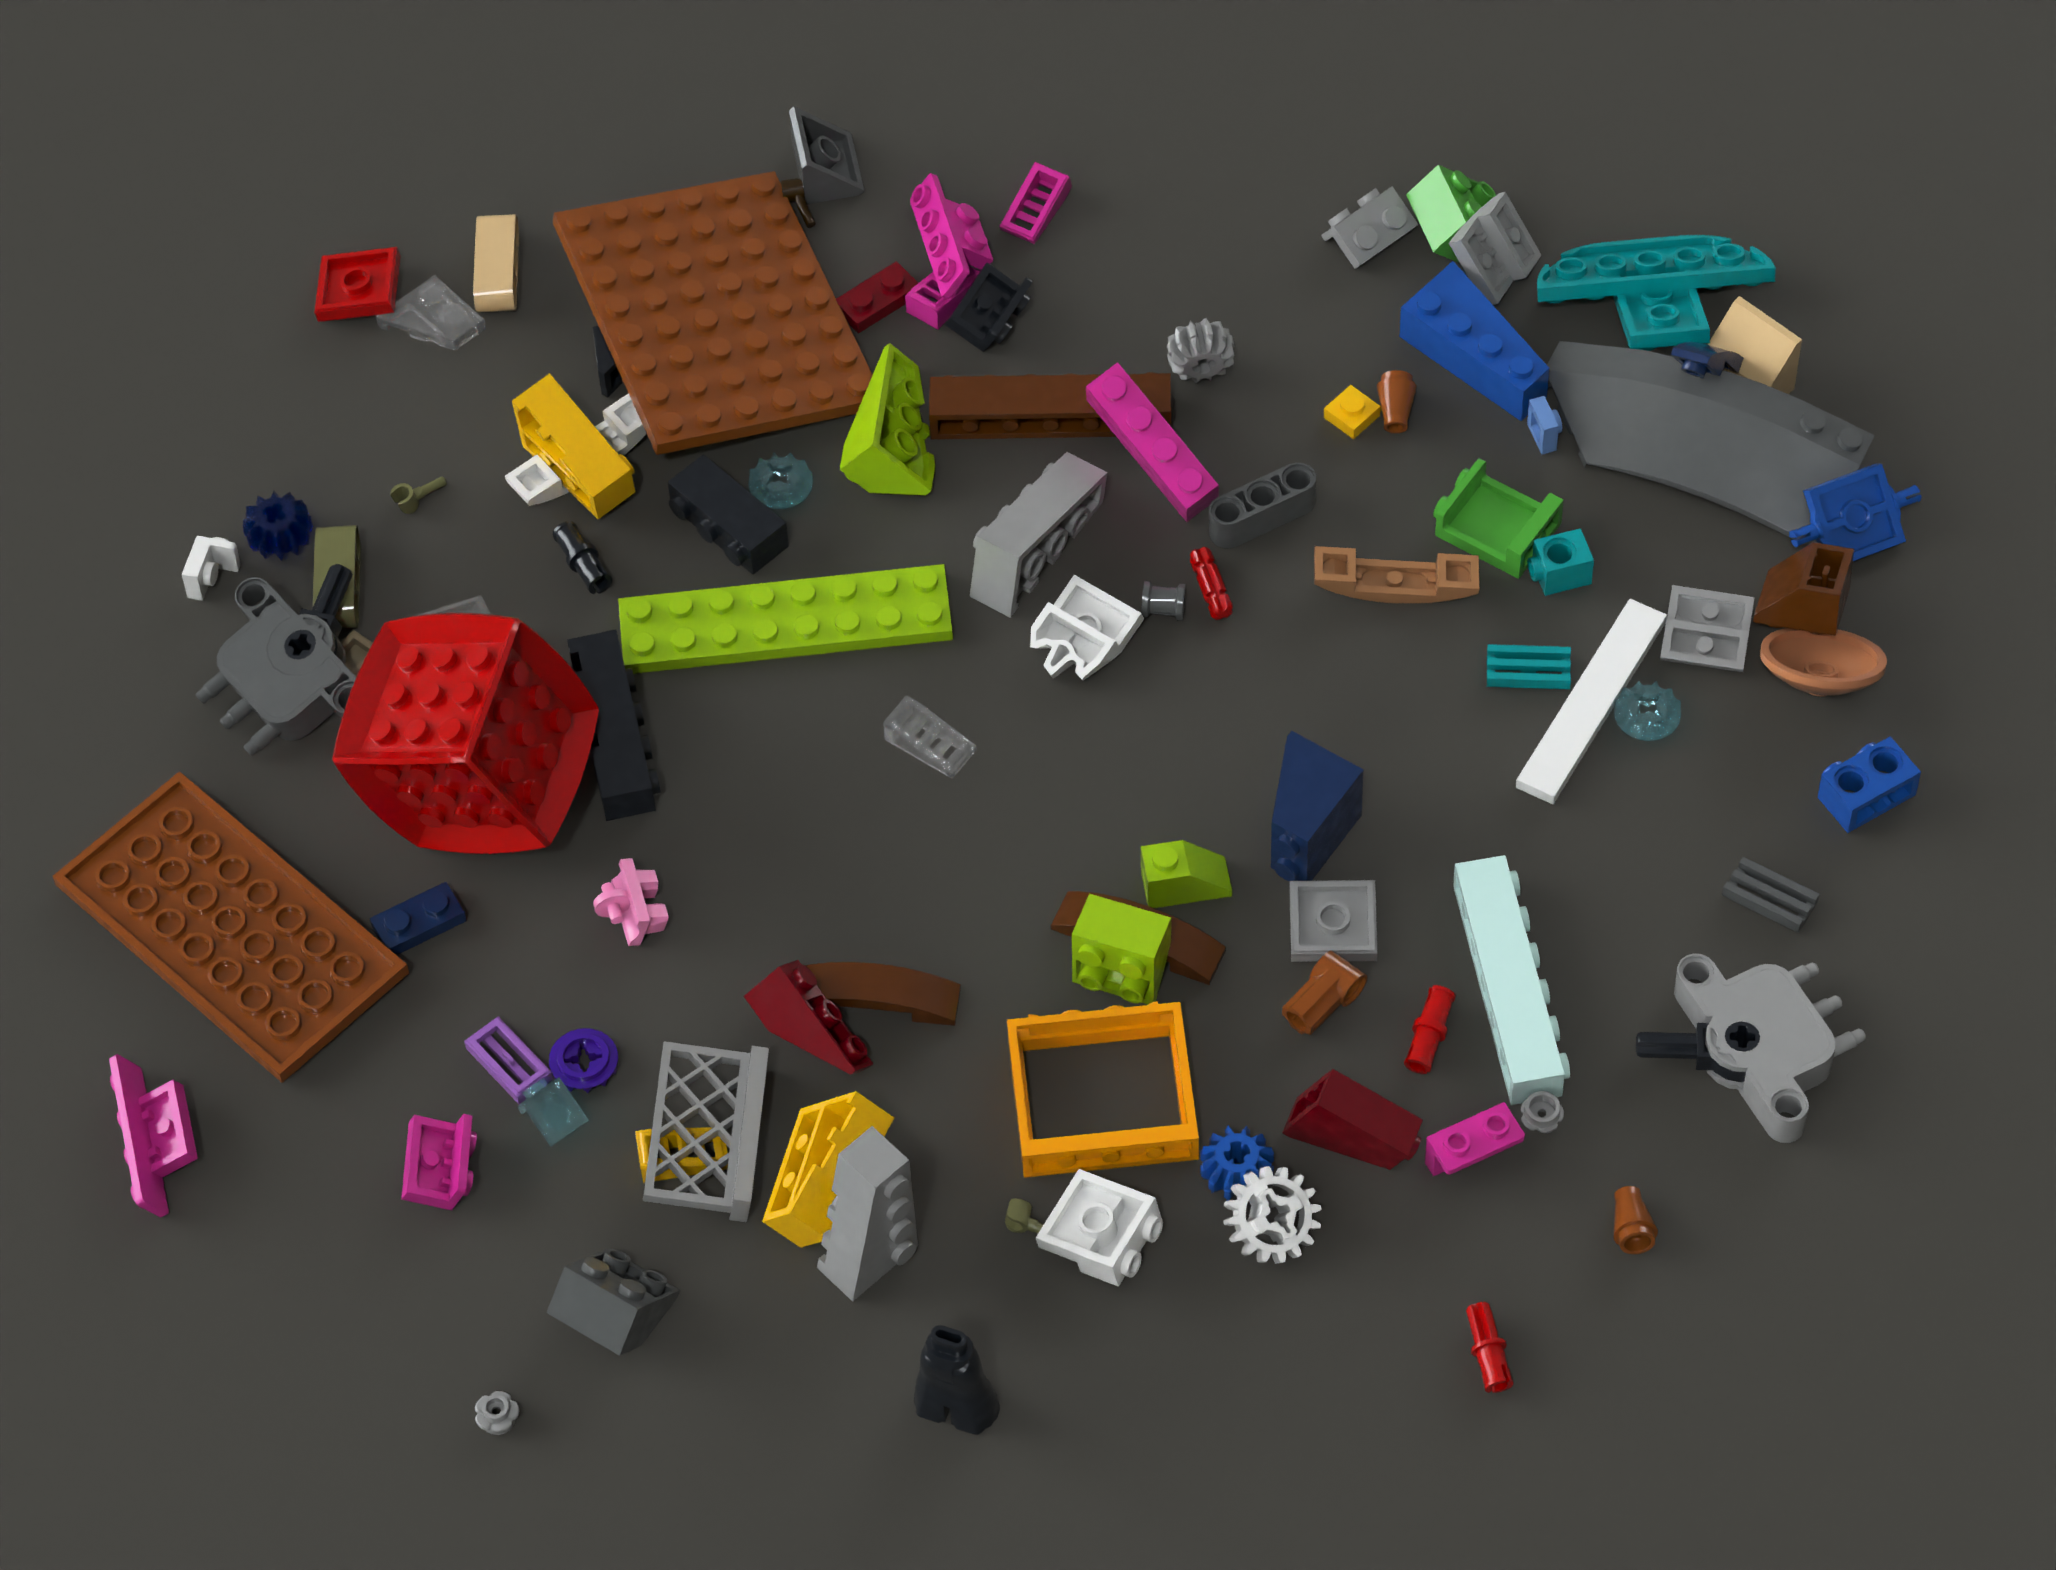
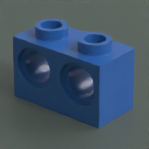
(1872, 790)

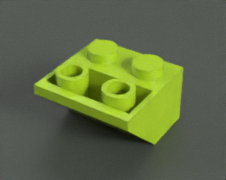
(1120, 949)

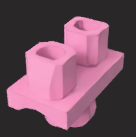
(625, 902)

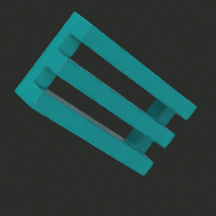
(1528, 661)

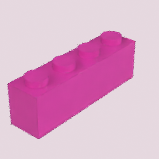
(1152, 442)

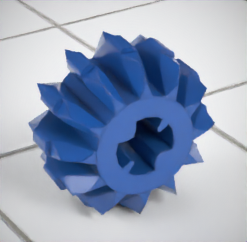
(1233, 1148)

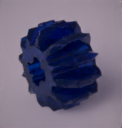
(277, 525)

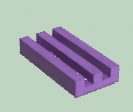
(495, 1070)

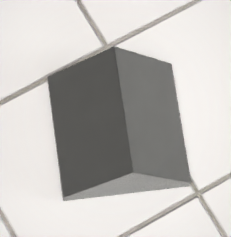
(824, 158)

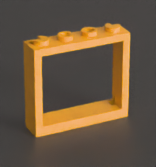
(1112, 1148)

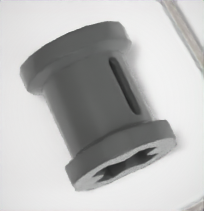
(1163, 600)

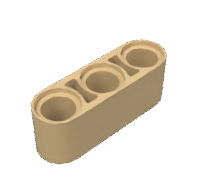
(496, 263)

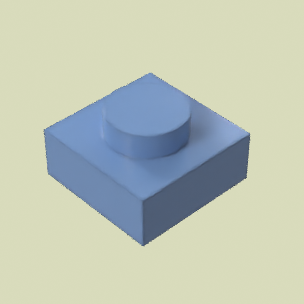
(1544, 424)

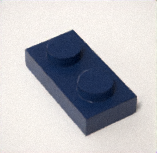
(418, 919)

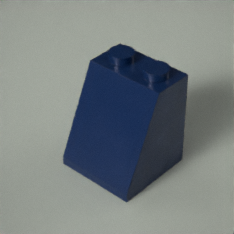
(1313, 808)

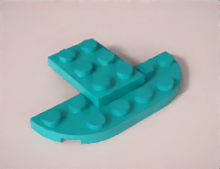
(1655, 282)

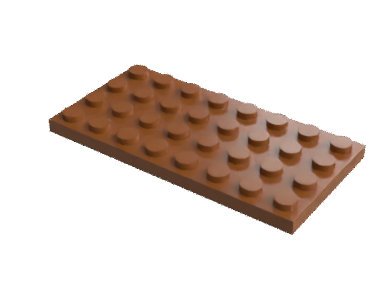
(231, 926)

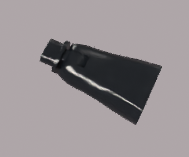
(954, 1382)

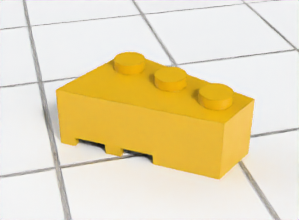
(572, 447)
(809, 1164)

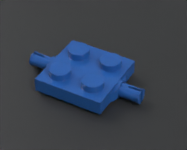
(1856, 512)

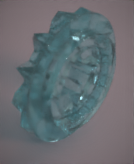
(780, 494)
(1647, 725)

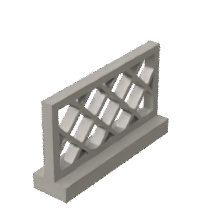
(741, 1143)

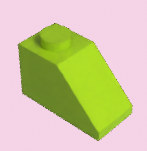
(1182, 874)

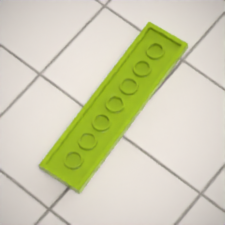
(785, 619)

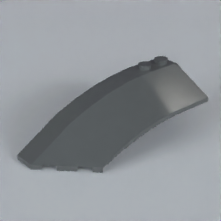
(1700, 434)

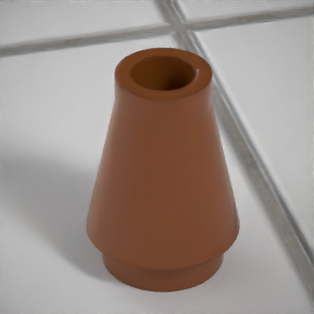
(1396, 398)
(1633, 1224)

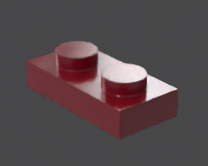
(876, 297)

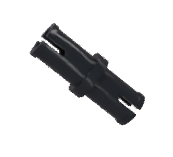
(582, 557)

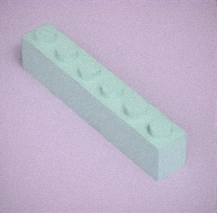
(1509, 978)

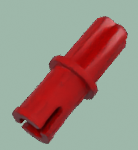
(1489, 1348)

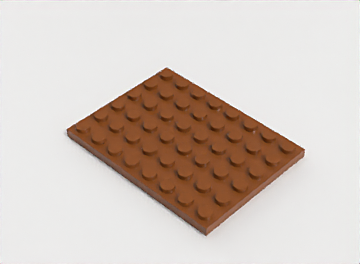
(715, 311)

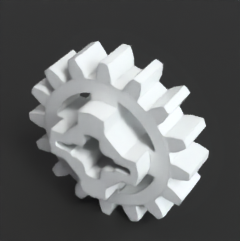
(1261, 1201)

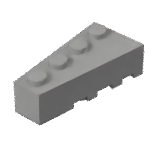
(1034, 531)
(869, 1215)

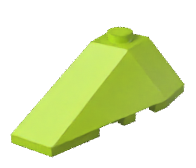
(887, 438)

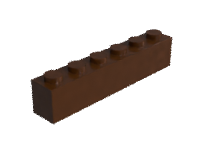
(1027, 405)

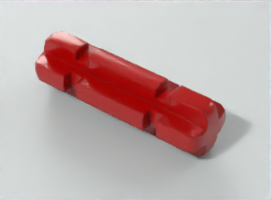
(1211, 583)

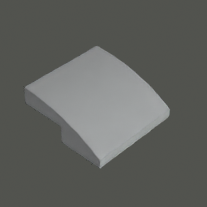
(1495, 248)
(1707, 628)

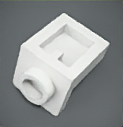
(203, 564)

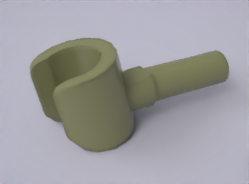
(412, 496)
(1019, 1219)

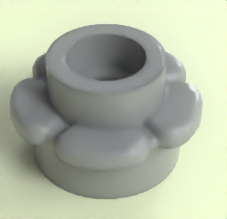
(1542, 1102)
(501, 1422)

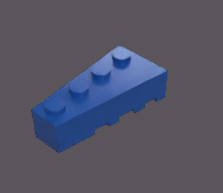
(1473, 341)

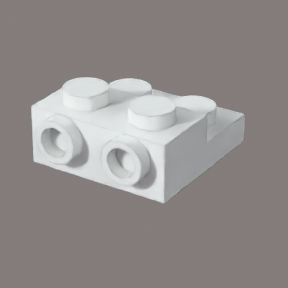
(1101, 1227)

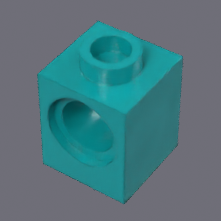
(1561, 562)

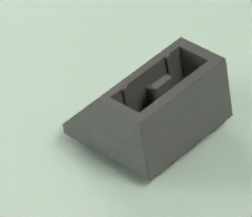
(612, 1300)

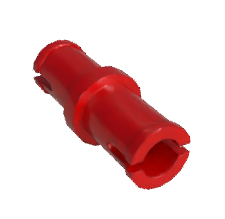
(1429, 1029)

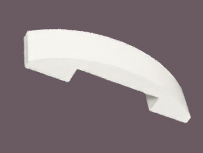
(539, 483)

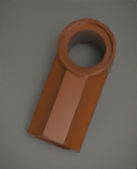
(1329, 986)

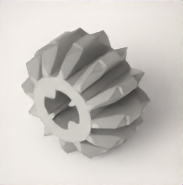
(1200, 350)

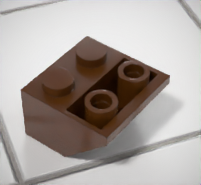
(1807, 590)

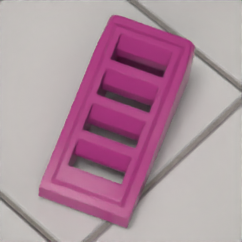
(1038, 175)
(935, 314)

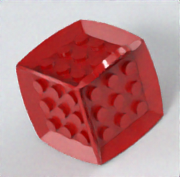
(466, 733)

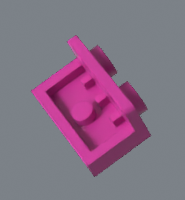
(1472, 1140)
(438, 1161)

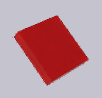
(357, 284)

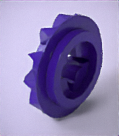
(566, 1053)

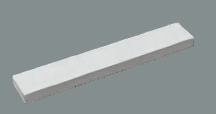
(1591, 701)

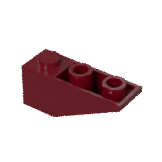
(800, 1013)

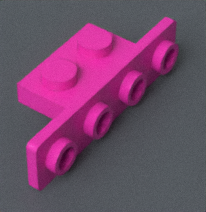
(950, 235)
(154, 1132)

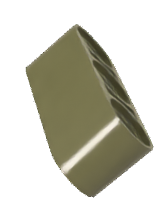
(341, 547)

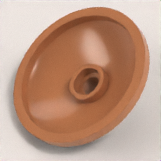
(1823, 662)

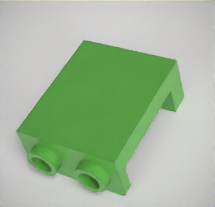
(1495, 520)

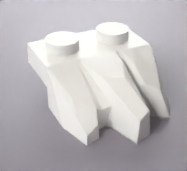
(1083, 629)

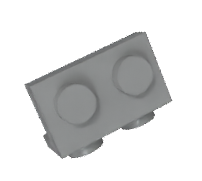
(1372, 227)

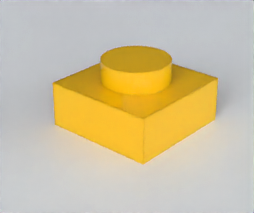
(1352, 411)

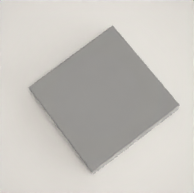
(1334, 918)

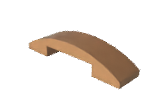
(1393, 580)

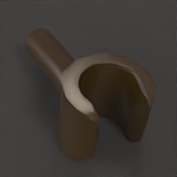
(794, 191)

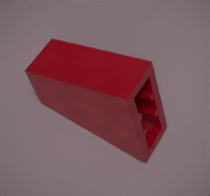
(1353, 1122)

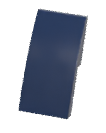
(1701, 359)

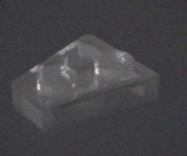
(434, 315)

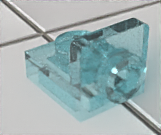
(552, 1110)

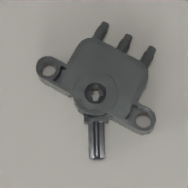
(285, 662)

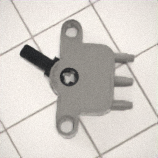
(1755, 1037)

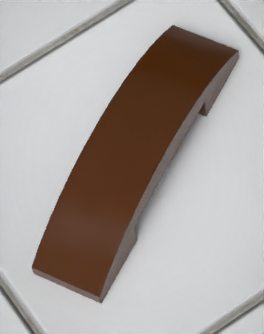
(1190, 951)
(889, 989)

